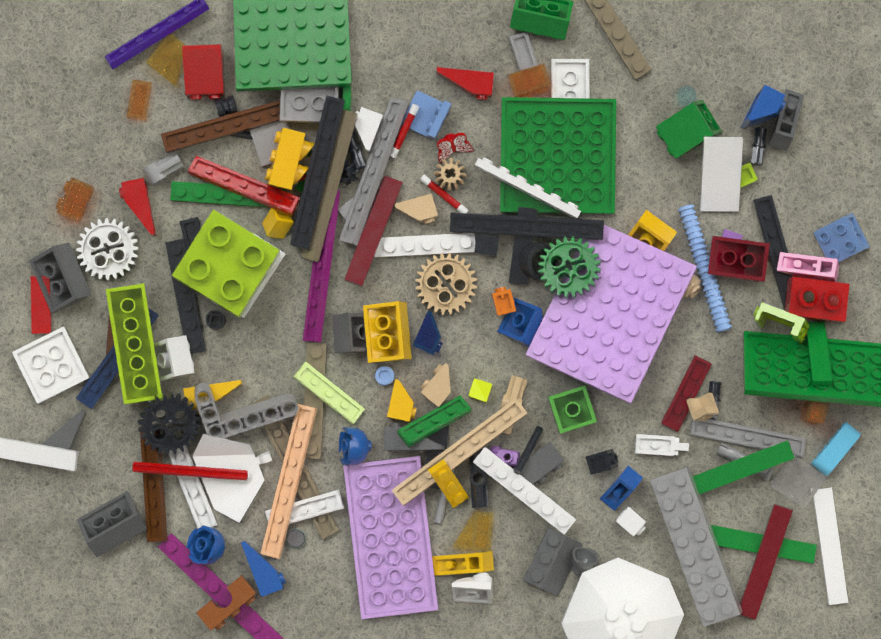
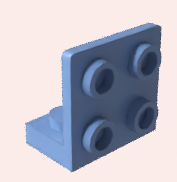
(429, 115)
(841, 238)

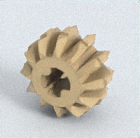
(443, 176)

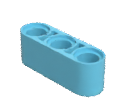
(836, 449)

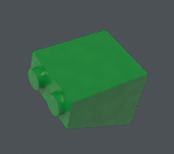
(688, 128)

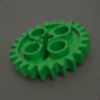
(562, 252)

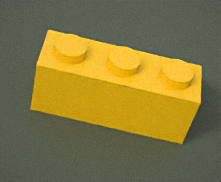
(387, 332)

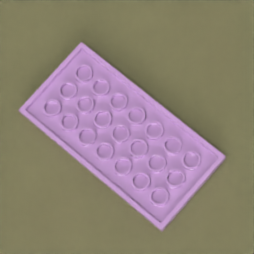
(389, 540)

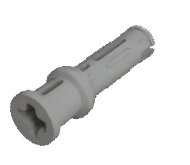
(733, 454)

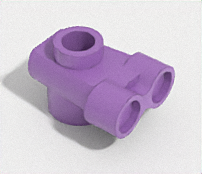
(503, 454)

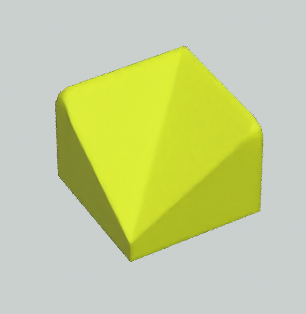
(480, 390)

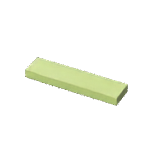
(328, 393)

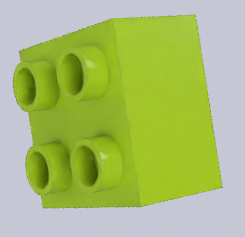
(226, 264)

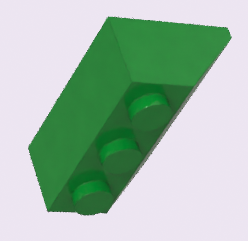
(542, 17)

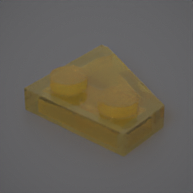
(168, 59)
(477, 532)

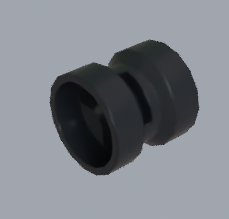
(226, 106)
(217, 322)

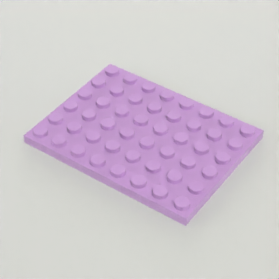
(618, 325)

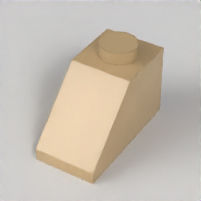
(420, 209)

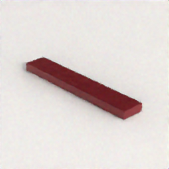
(373, 231)
(765, 560)

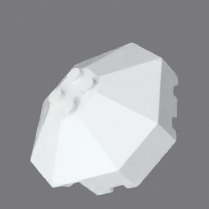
(622, 603)

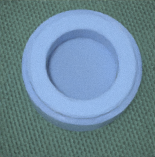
(384, 375)

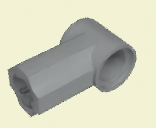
(160, 170)

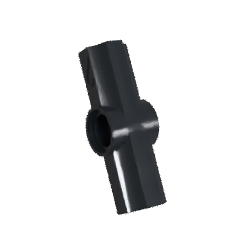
(479, 492)

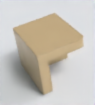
(703, 407)

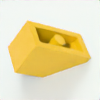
(401, 404)

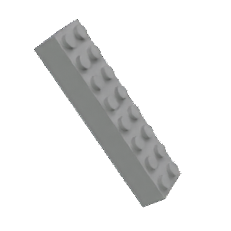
(696, 546)

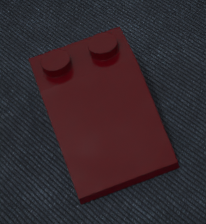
(738, 259)

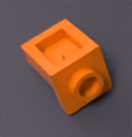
(503, 301)

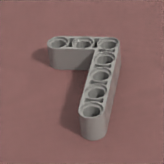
(240, 415)

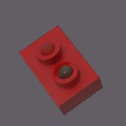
(817, 299)

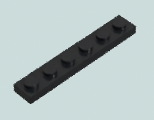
(185, 300)

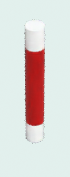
(404, 130)
(443, 194)

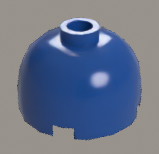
(354, 446)
(206, 545)

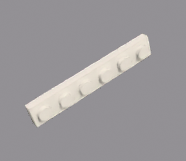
(534, 191)
(426, 245)
(524, 490)

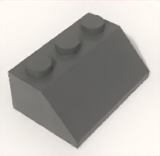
(65, 276)
(111, 524)
(551, 561)

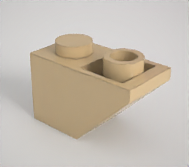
(439, 387)

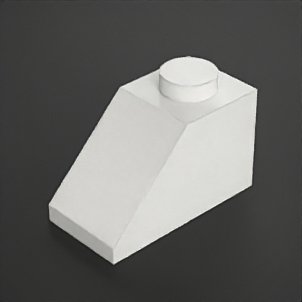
(367, 126)

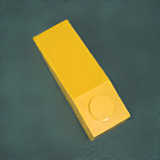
(219, 391)
(463, 563)

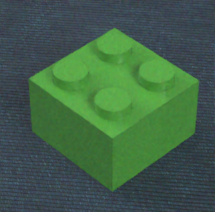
(572, 409)

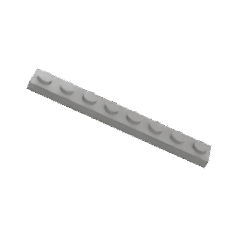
(373, 171)

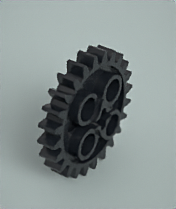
(171, 406)

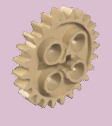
(460, 273)

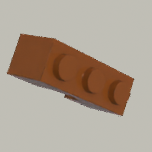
(241, 593)

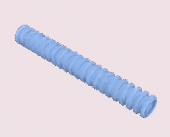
(702, 261)

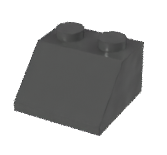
(349, 333)

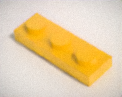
(448, 483)

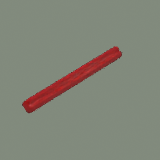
(193, 471)

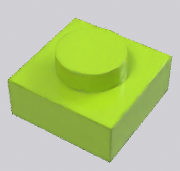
(747, 175)

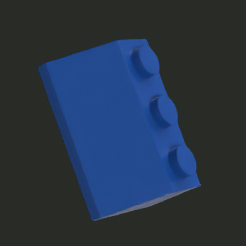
(766, 105)

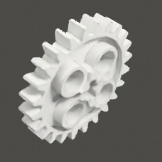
(103, 232)

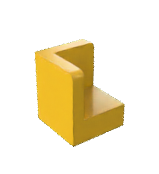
(277, 224)

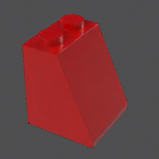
(203, 71)

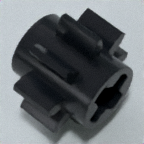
(351, 173)

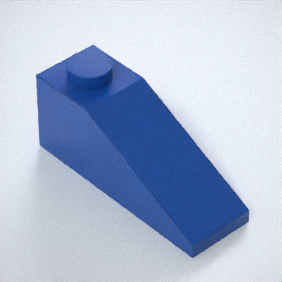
(264, 573)

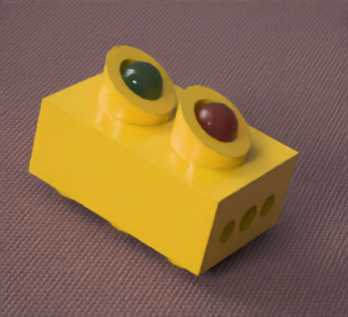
(285, 167)

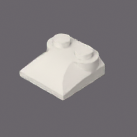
(474, 589)

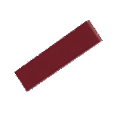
(687, 389)

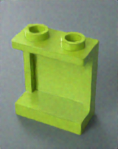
(798, 324)

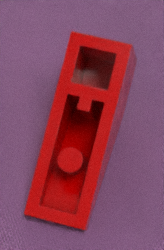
(472, 82)
(137, 198)

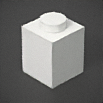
(631, 522)

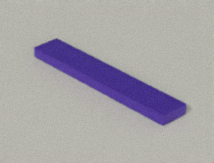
(156, 33)

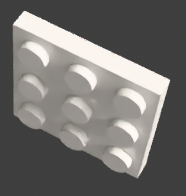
(51, 365)

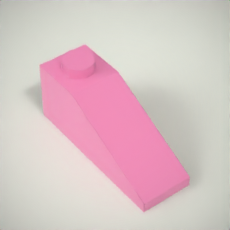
(808, 266)

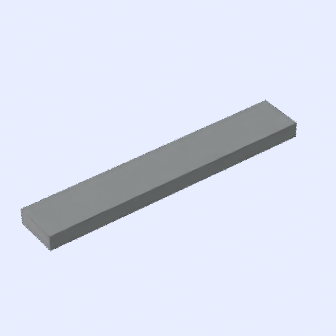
(745, 435)

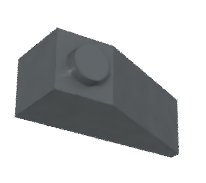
(786, 121)
(67, 433)
(393, 442)

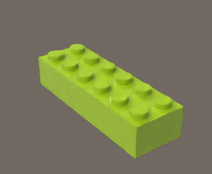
(133, 343)

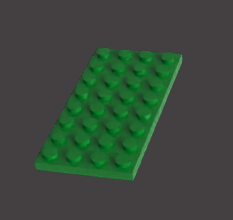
(781, 369)

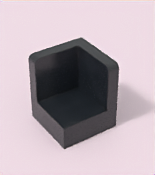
(486, 245)

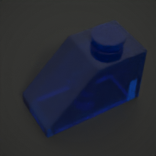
(428, 336)

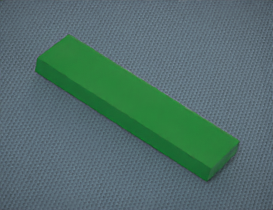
(818, 354)
(434, 421)

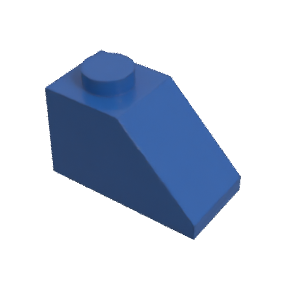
(621, 488)

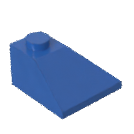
(523, 323)

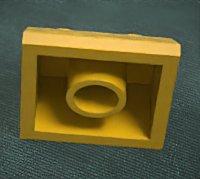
(653, 231)

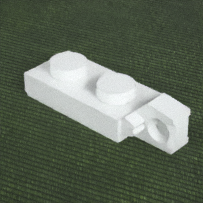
(659, 445)

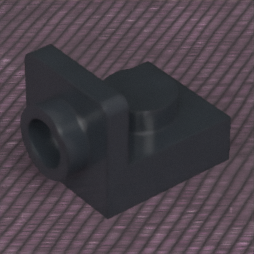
(602, 461)

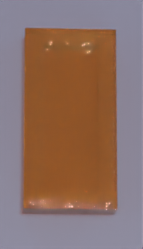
(139, 99)

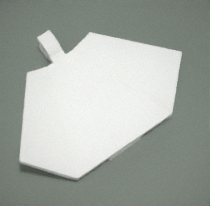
(229, 495)

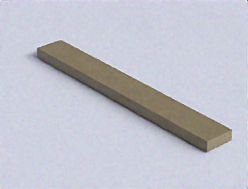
(331, 185)
(306, 489)

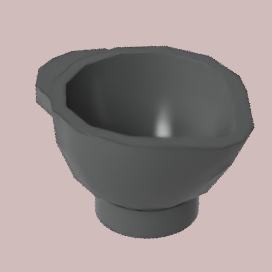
(583, 560)

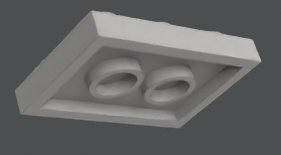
(304, 104)

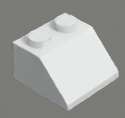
(173, 358)

